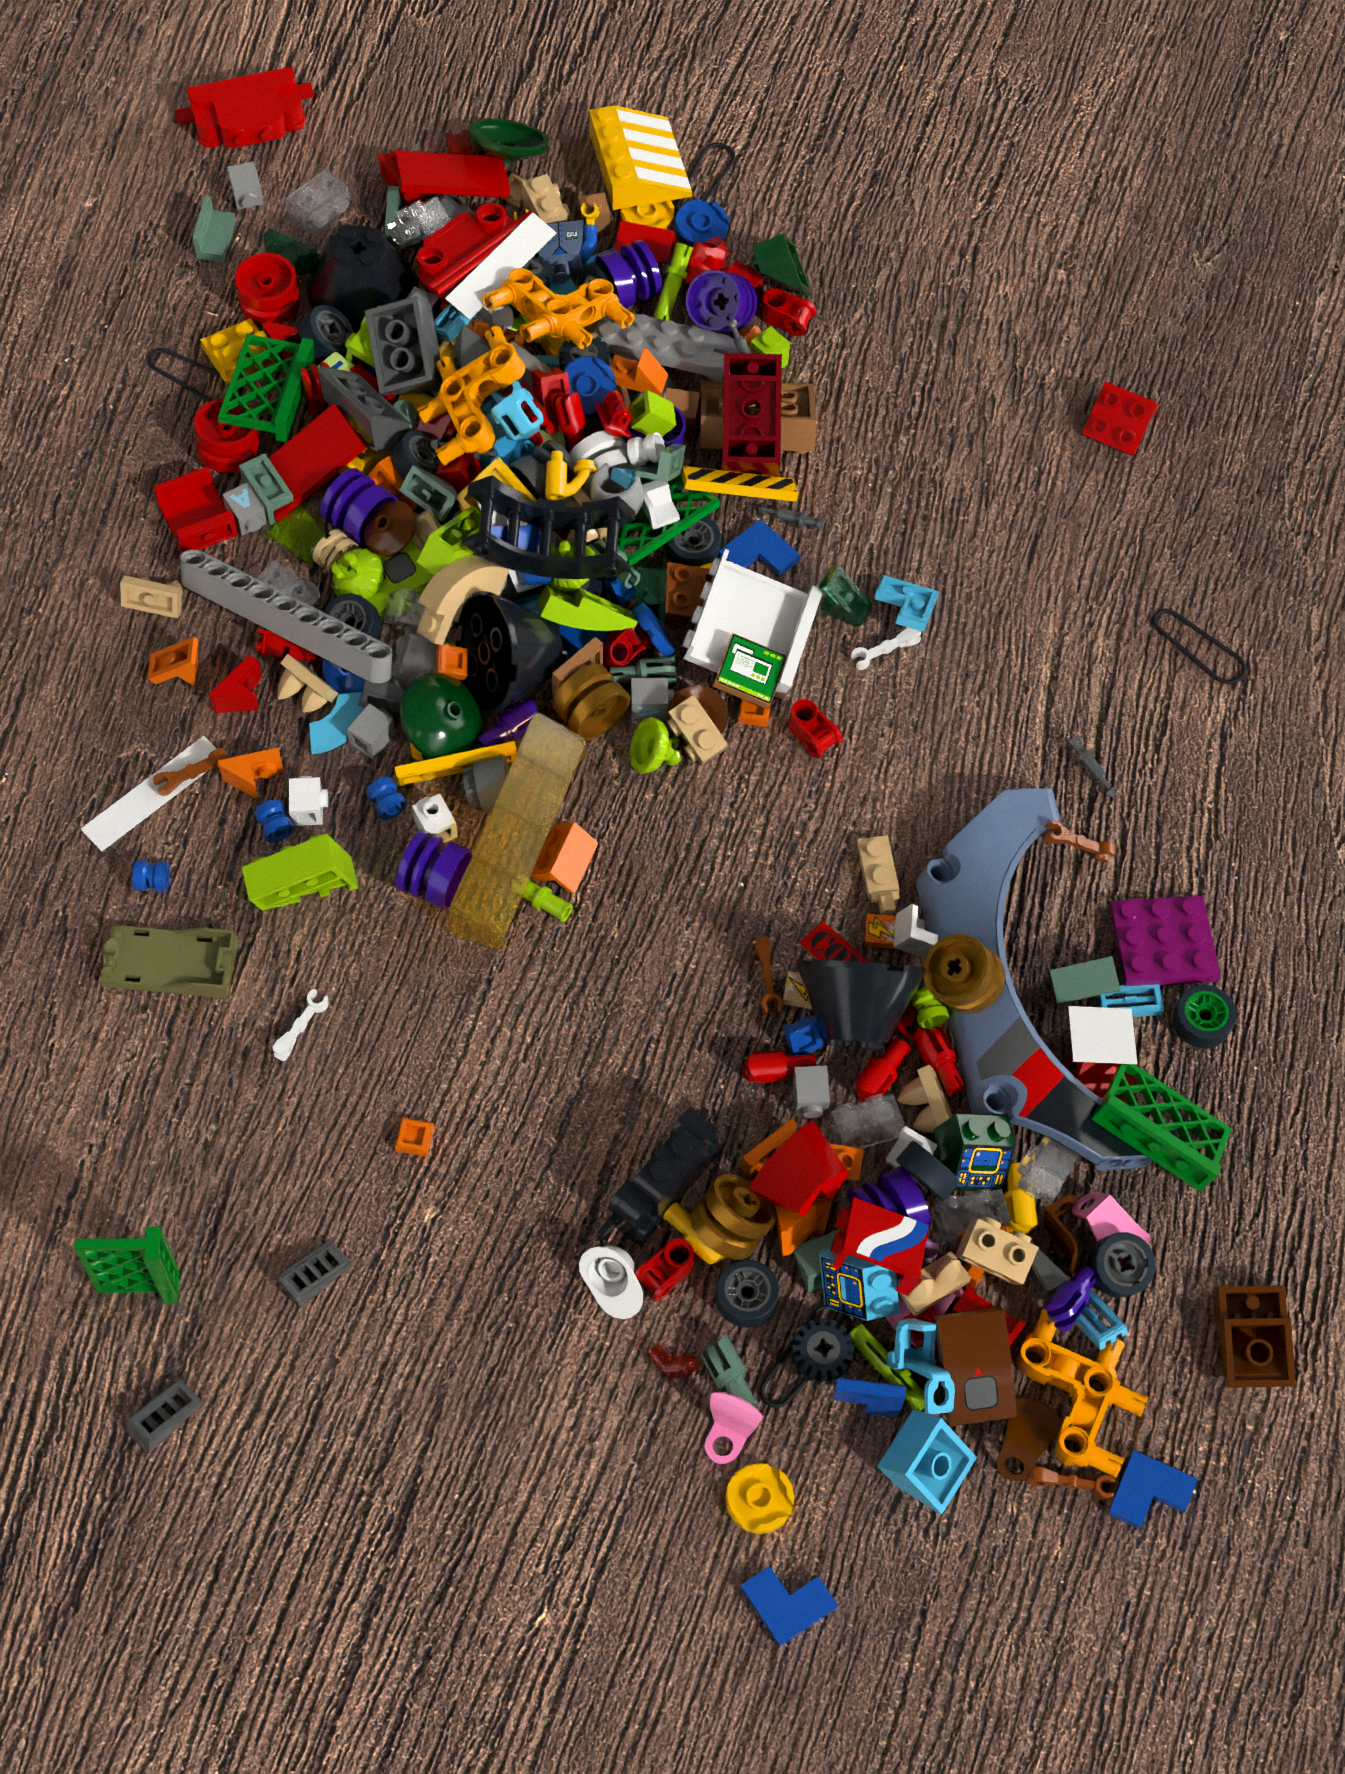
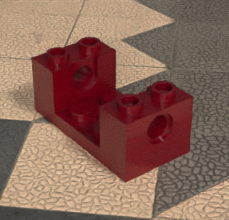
(749, 441)

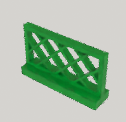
(289, 396)
(669, 531)
(1154, 1138)
(131, 1265)

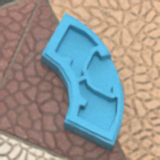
(332, 729)

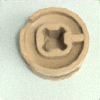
(332, 549)

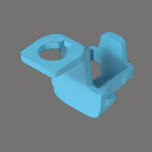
(512, 407)
(922, 1362)

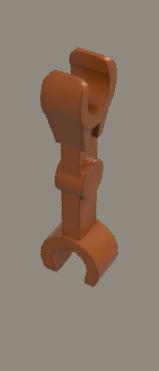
(189, 772)
(1063, 835)
(762, 950)
(1044, 1477)

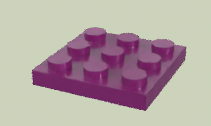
(1164, 941)

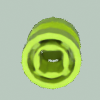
(930, 1009)

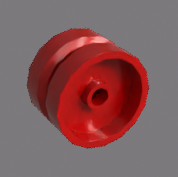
(267, 288)
(220, 444)

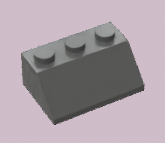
(404, 347)
(363, 407)

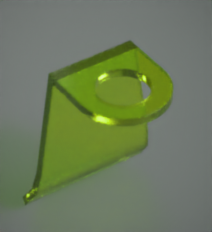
(298, 534)

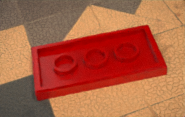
(451, 174)
(316, 456)

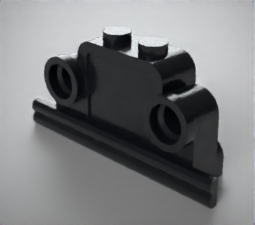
(665, 1178)

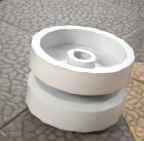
(602, 449)

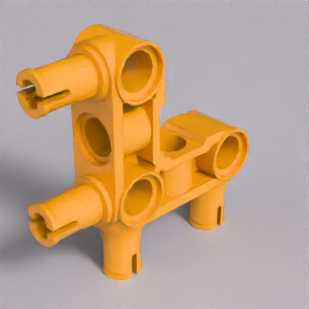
(556, 313)
(465, 391)
(1072, 1374)

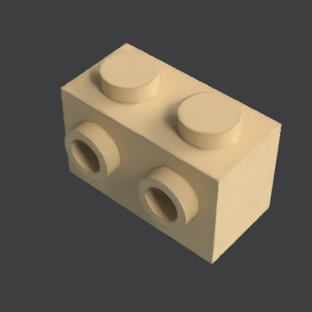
(544, 200)
(697, 731)
(997, 1251)

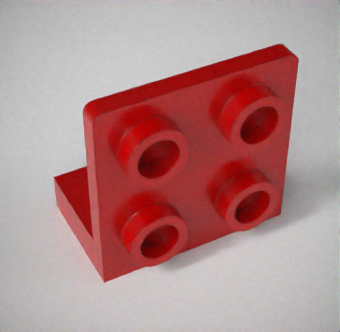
(1120, 418)

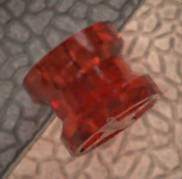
(458, 143)

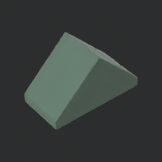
(429, 491)

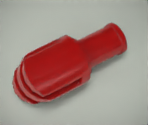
(312, 389)
(569, 416)
(940, 1055)
(774, 1066)
(881, 1071)

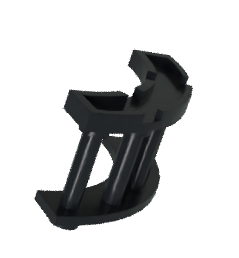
(547, 514)

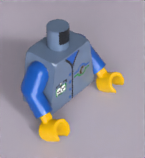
(570, 245)

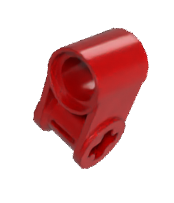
(786, 311)
(626, 645)
(817, 732)
(661, 1273)

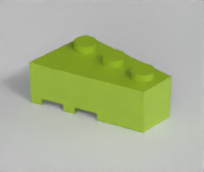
(446, 542)
(299, 871)

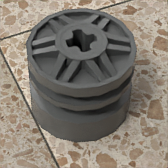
(532, 470)

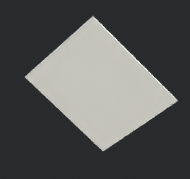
(1102, 1035)

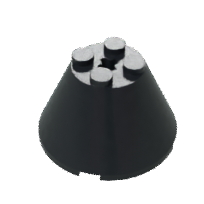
(359, 274)
(507, 650)
(858, 999)

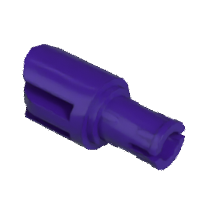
(511, 725)
(1070, 1299)

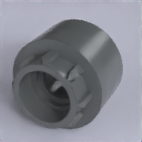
(485, 781)

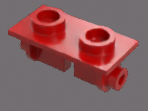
(614, 414)
(274, 646)

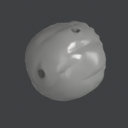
(605, 488)

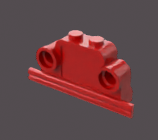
(246, 108)
(462, 246)

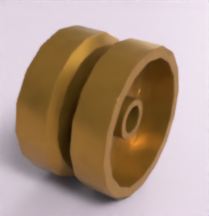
(591, 701)
(964, 973)
(732, 1217)

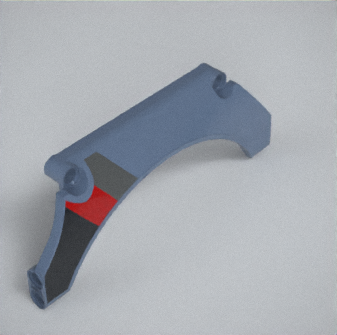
(999, 1048)

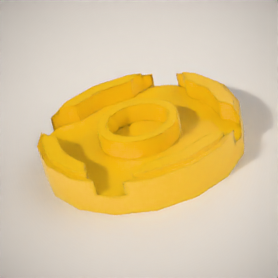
(659, 216)
(759, 1498)

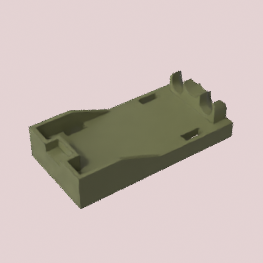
(170, 960)

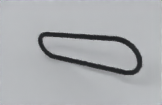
(720, 177)
(160, 350)
(1190, 655)
(784, 1355)

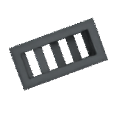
(382, 695)
(1045, 1275)
(303, 1296)
(158, 1434)

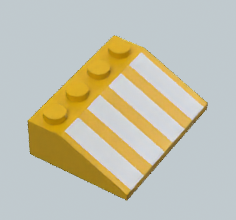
(637, 157)

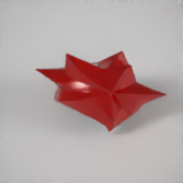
(707, 256)

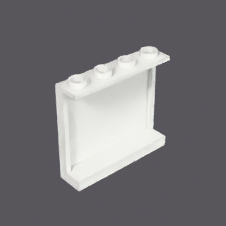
(752, 608)

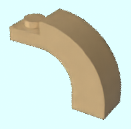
(454, 586)

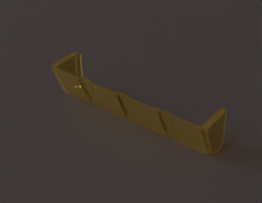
(515, 832)

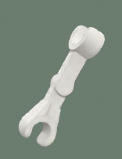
(906, 638)
(285, 1044)

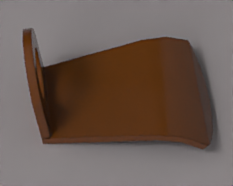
(1058, 1231)
(1028, 1436)

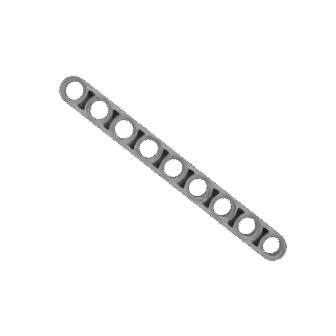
(286, 616)

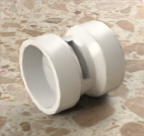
(645, 449)

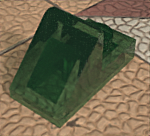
(299, 254)
(652, 590)
(843, 597)

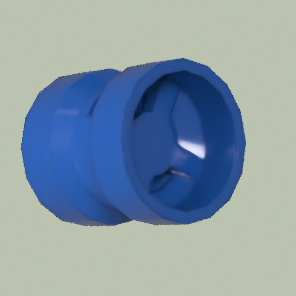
(385, 795)
(274, 821)
(151, 876)

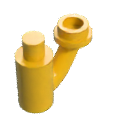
(556, 477)

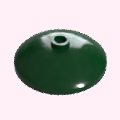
(508, 139)
(428, 717)

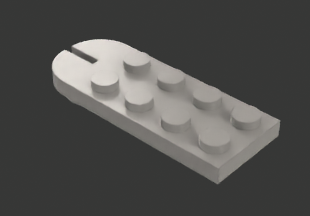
(669, 343)

